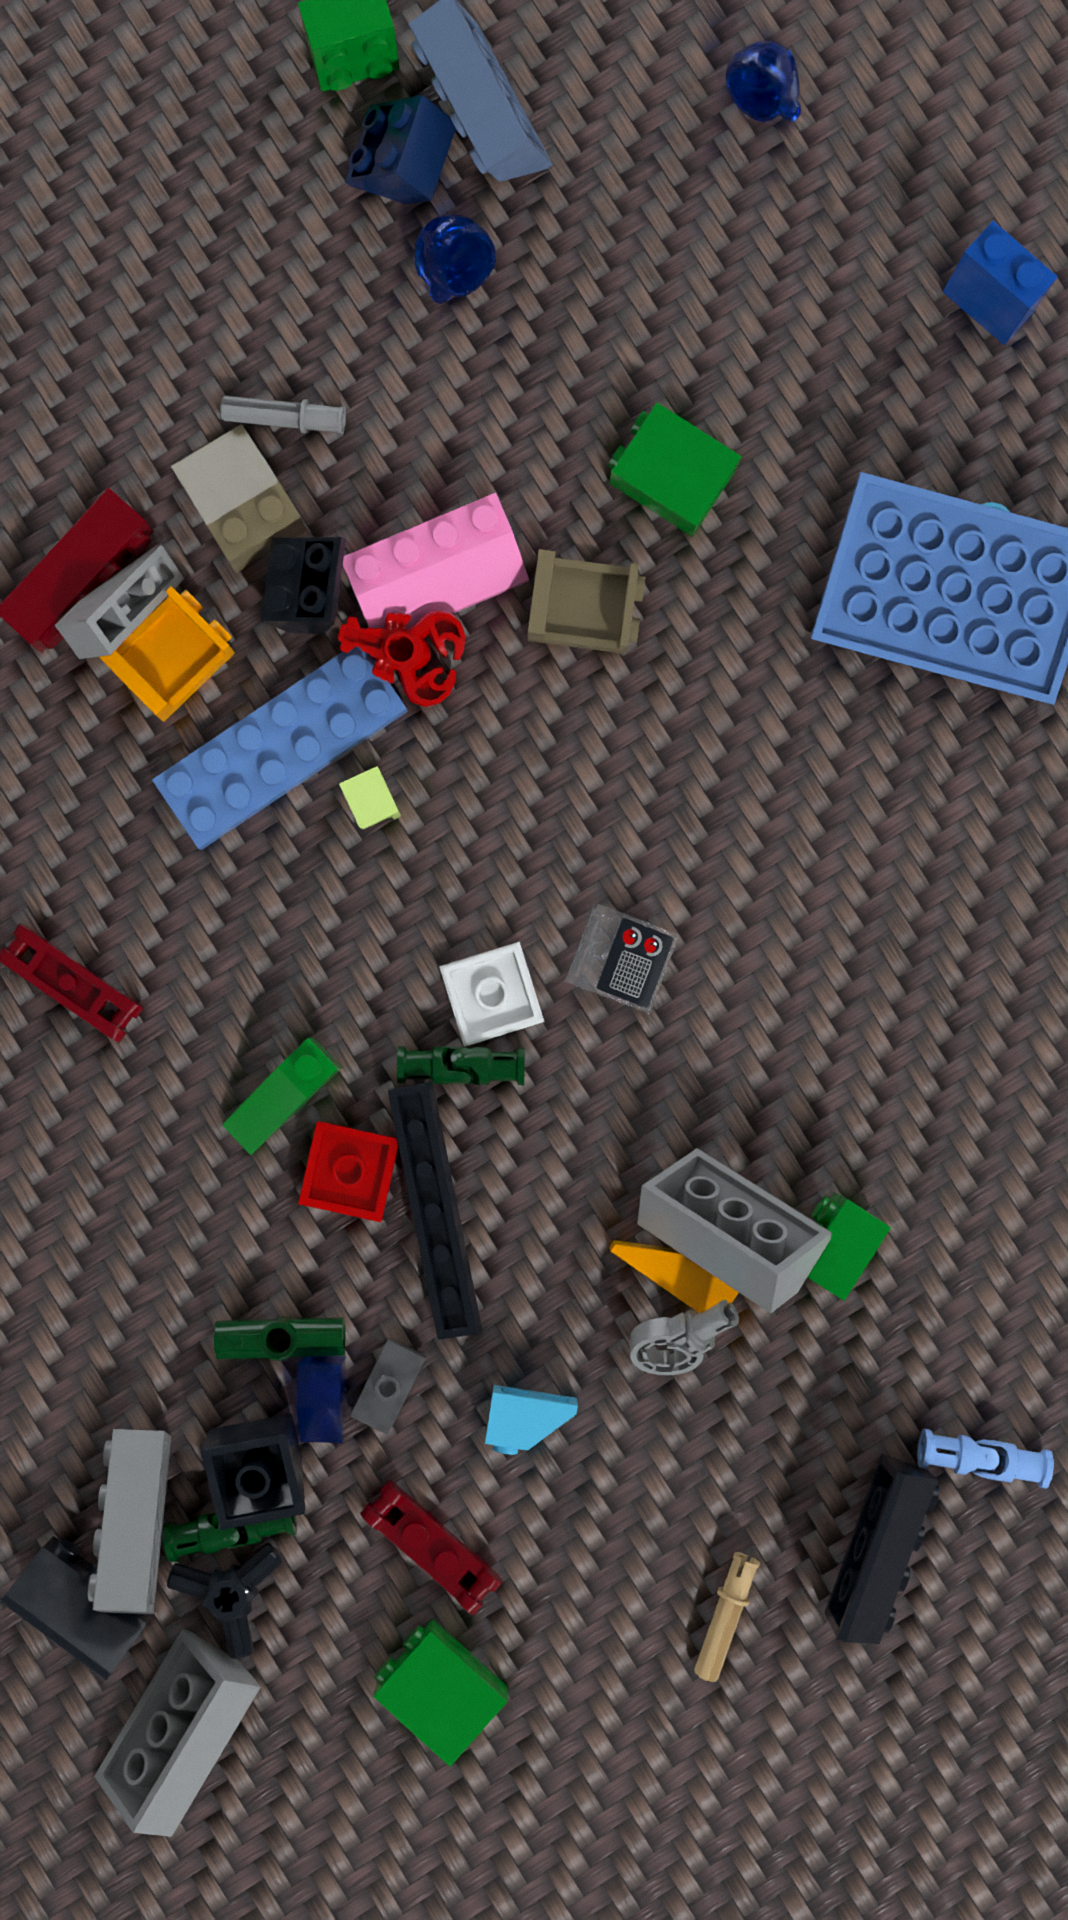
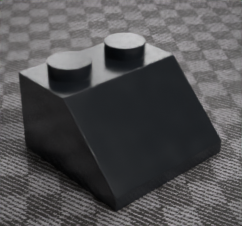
(254, 1471)

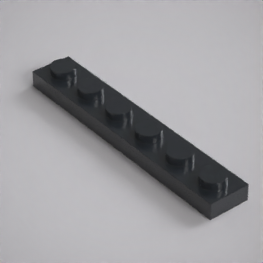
(435, 1210)

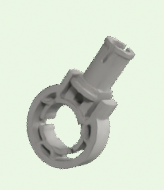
(686, 1333)

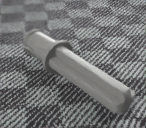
(283, 414)

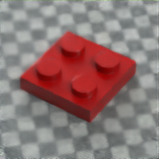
(349, 1171)

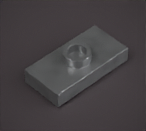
(388, 1386)

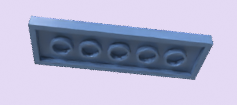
(279, 746)

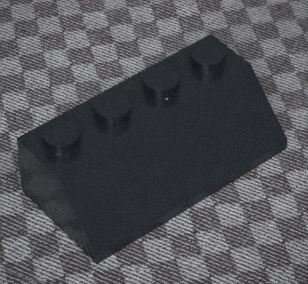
(880, 1551)

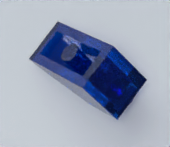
(321, 1398)

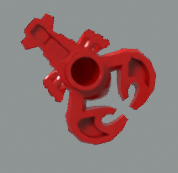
(408, 651)

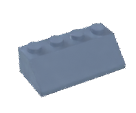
(478, 92)

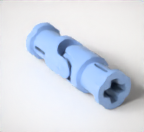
(969, 1456)

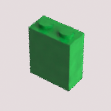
(673, 468)
(440, 1691)

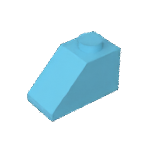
(525, 1417)

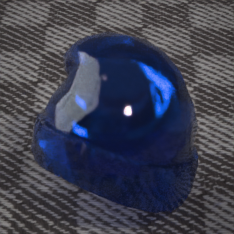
(765, 81)
(453, 256)

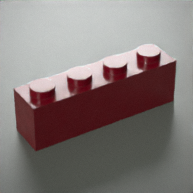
(75, 567)

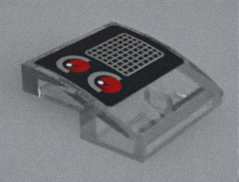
(622, 958)

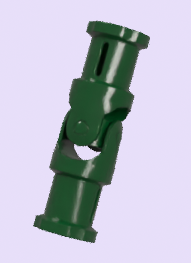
(468, 1065)
(207, 1537)

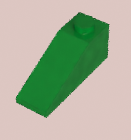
(282, 1095)

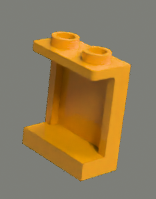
(170, 654)

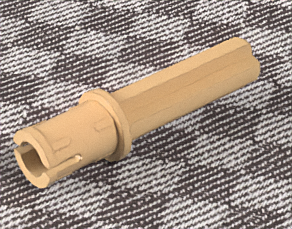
(726, 1616)

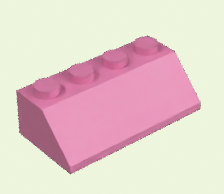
(438, 565)

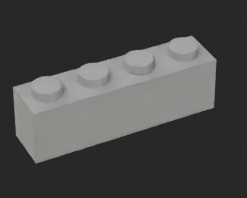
(131, 1522)

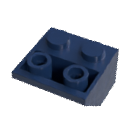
(401, 150)

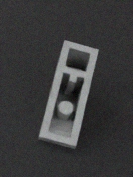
(119, 605)

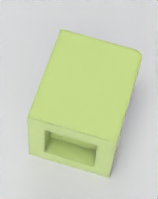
(369, 798)

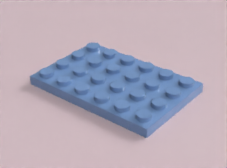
(950, 589)

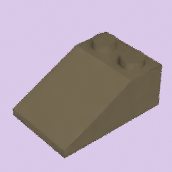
(238, 497)

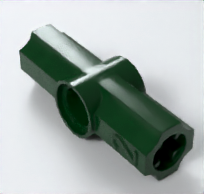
(252, 1338)

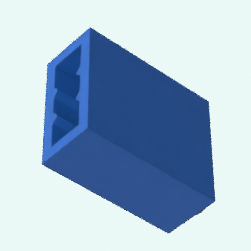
(999, 282)

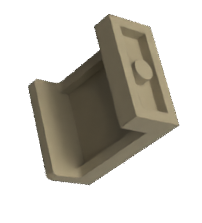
(584, 604)

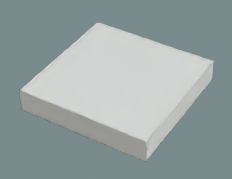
(491, 994)

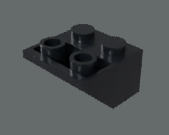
(303, 584)

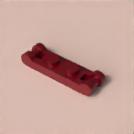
(69, 983)
(431, 1546)

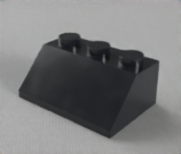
(55, 1601)

